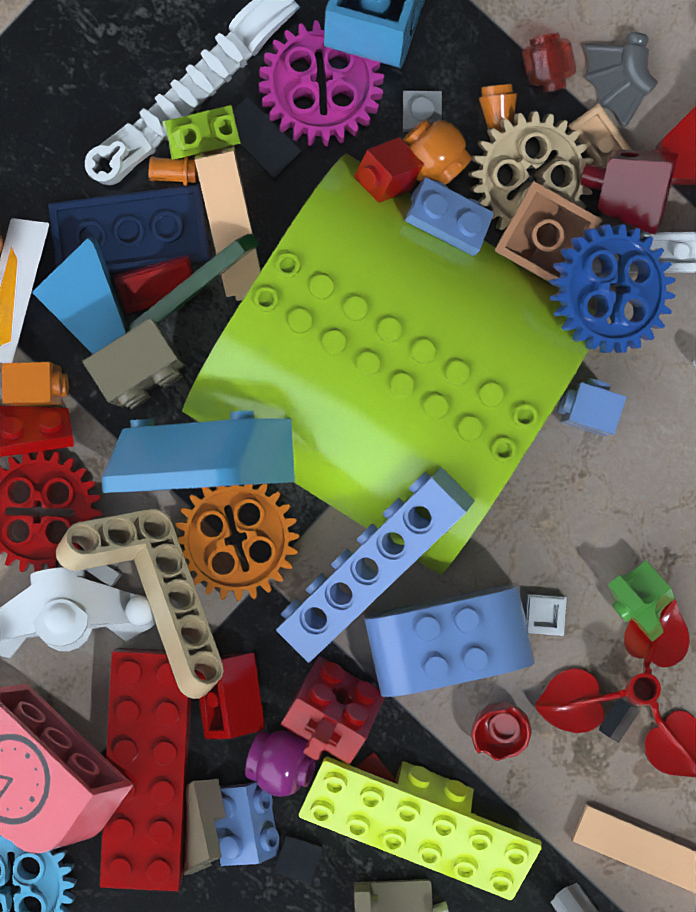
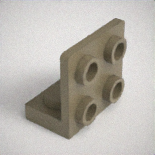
(393, 896)

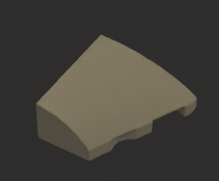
(202, 810)

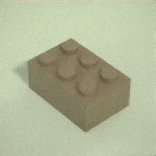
(136, 365)

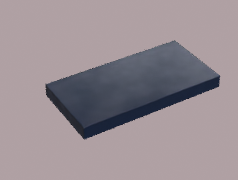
(134, 227)

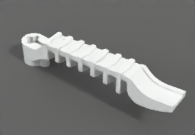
(135, 143)

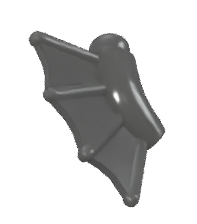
(621, 75)

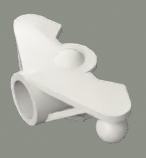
(64, 610)

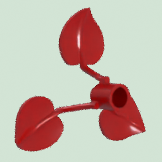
(574, 700)

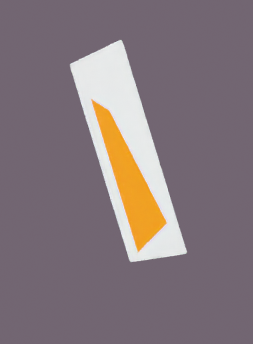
(17, 275)

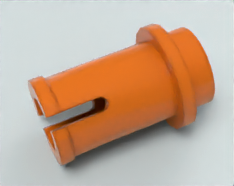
(173, 170)

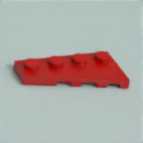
(34, 429)

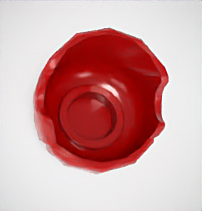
(501, 731)

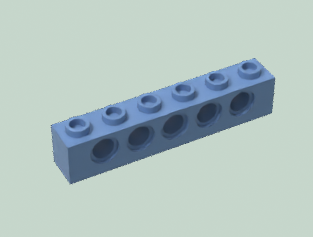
(445, 502)

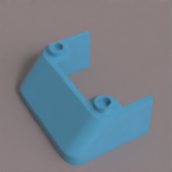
(201, 454)

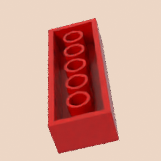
(151, 749)

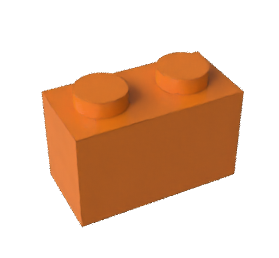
(33, 384)

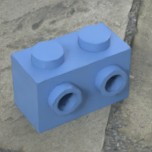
(591, 407)

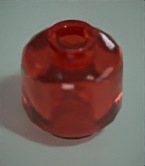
(549, 61)

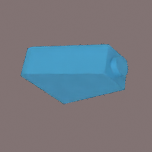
(85, 297)

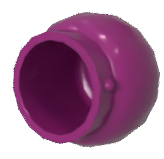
(279, 762)

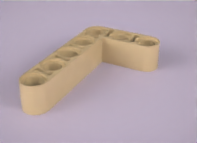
(158, 586)

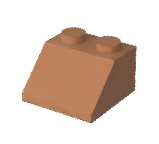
(542, 229)

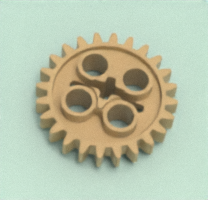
(509, 149)

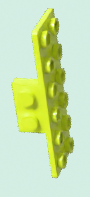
(421, 821)

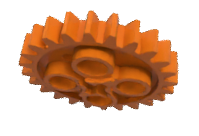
(202, 548)

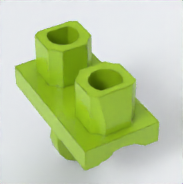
(201, 132)

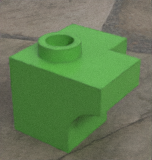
(642, 598)

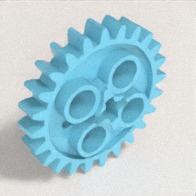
(47, 886)

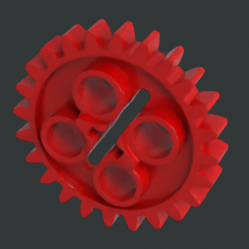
(41, 477)

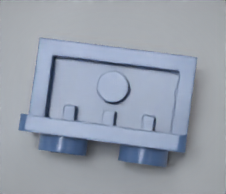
(449, 216)
(249, 828)

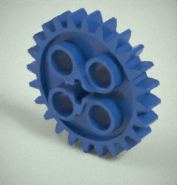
(645, 294)

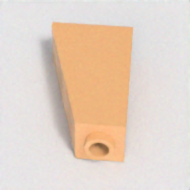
(227, 214)

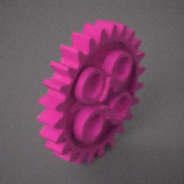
(287, 85)

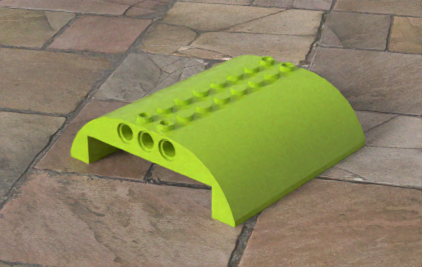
(391, 358)

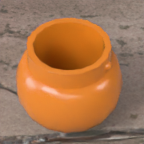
(440, 149)

